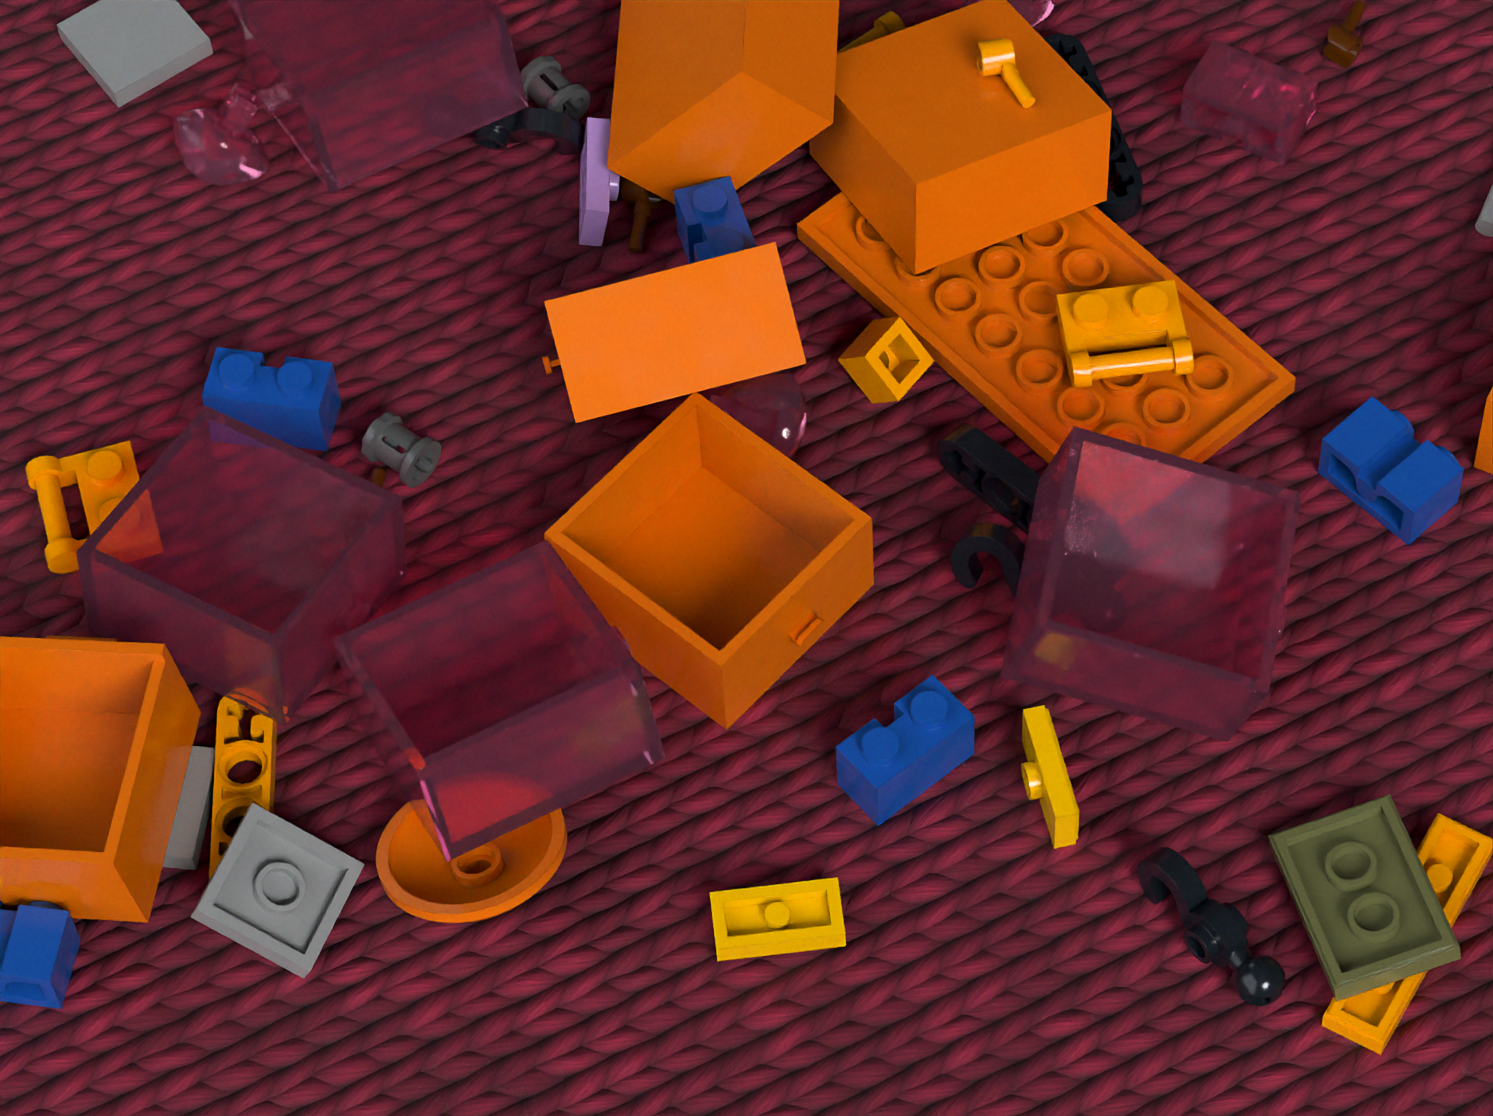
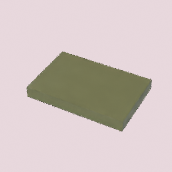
(1364, 897)

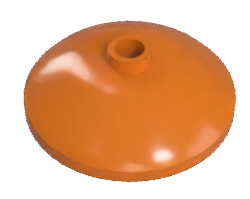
(475, 883)

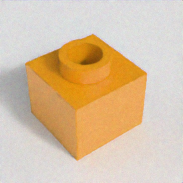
(886, 360)

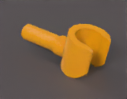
(999, 58)

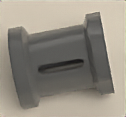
(554, 89)
(410, 471)

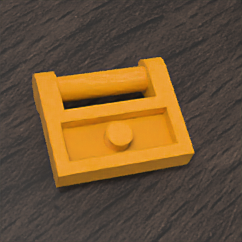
(1123, 320)
(103, 481)

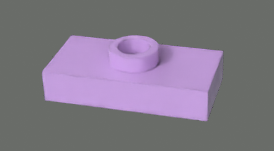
(597, 182)

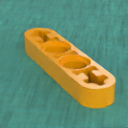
(233, 798)

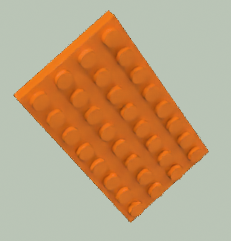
(1000, 336)

